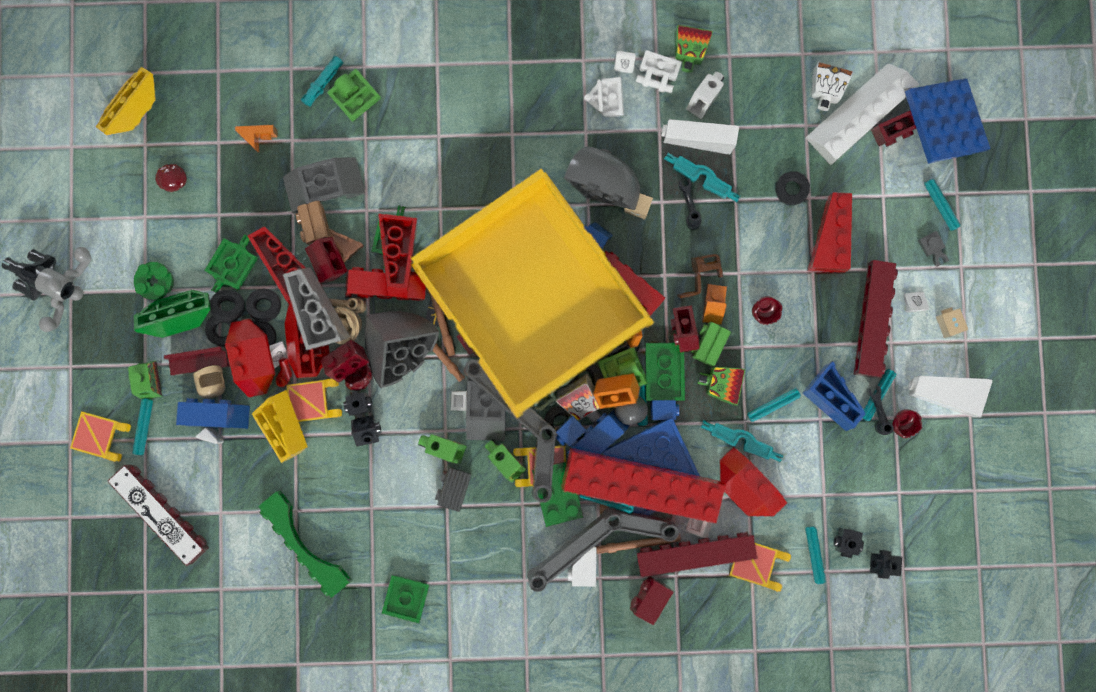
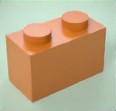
(616, 391)

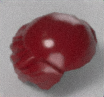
(171, 177)
(767, 310)
(359, 379)
(907, 423)

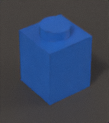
(664, 409)
(569, 431)

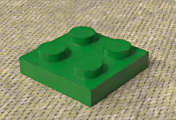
(405, 598)

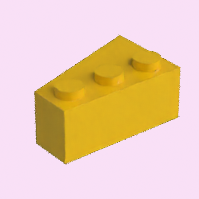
(281, 426)

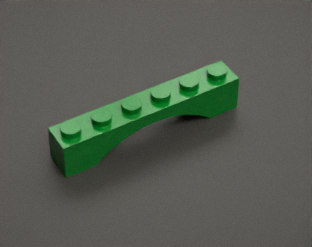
(280, 513)

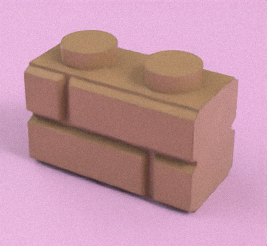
(313, 222)

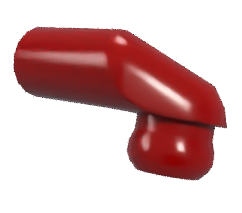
(285, 373)

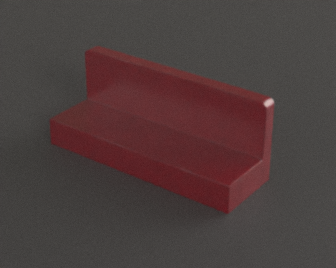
(196, 360)

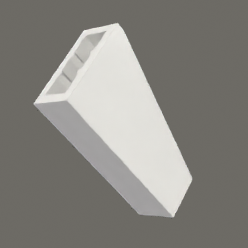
(701, 135)
(958, 394)

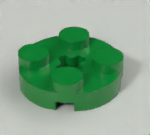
(145, 273)

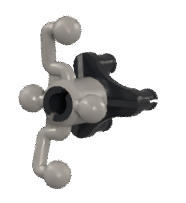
(42, 278)

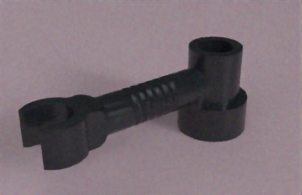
(692, 224)
(880, 424)

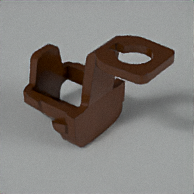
(699, 266)

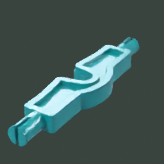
(711, 182)
(751, 444)

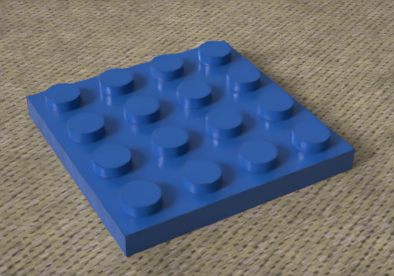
(947, 120)
(657, 447)

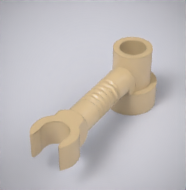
(359, 308)

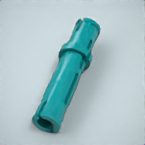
(323, 79)

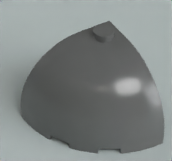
(603, 178)
(397, 344)

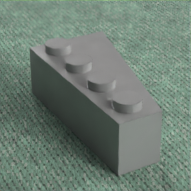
(313, 310)

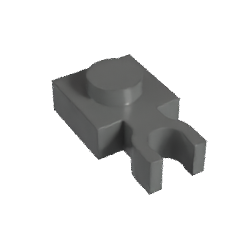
(932, 245)

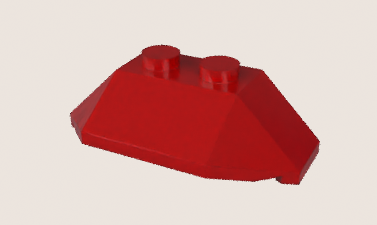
(249, 358)
(302, 361)
(748, 486)

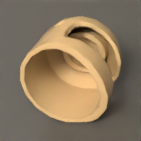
(209, 382)

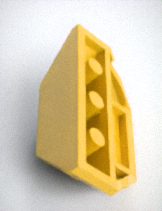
(129, 104)

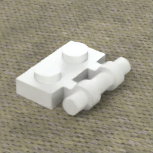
(660, 66)

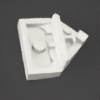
(607, 97)

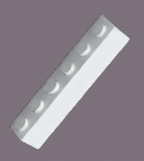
(861, 112)

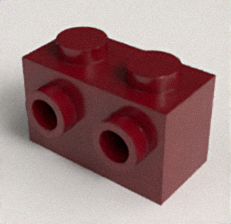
(897, 127)
(326, 259)
(686, 329)
(344, 361)
(651, 600)

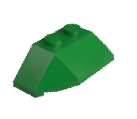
(173, 314)

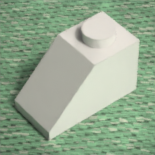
(584, 570)

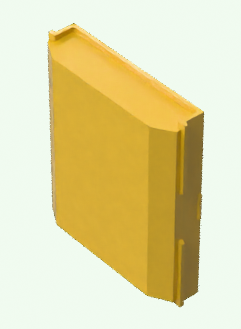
(530, 291)

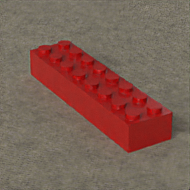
(643, 485)

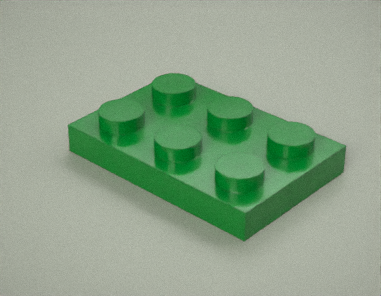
(664, 372)
(562, 505)

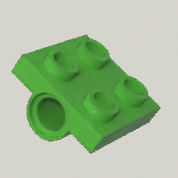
(353, 94)
(623, 364)

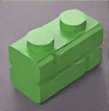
(711, 343)

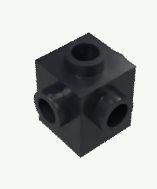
(364, 407)
(365, 430)
(849, 536)
(881, 564)

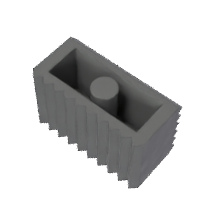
(453, 489)

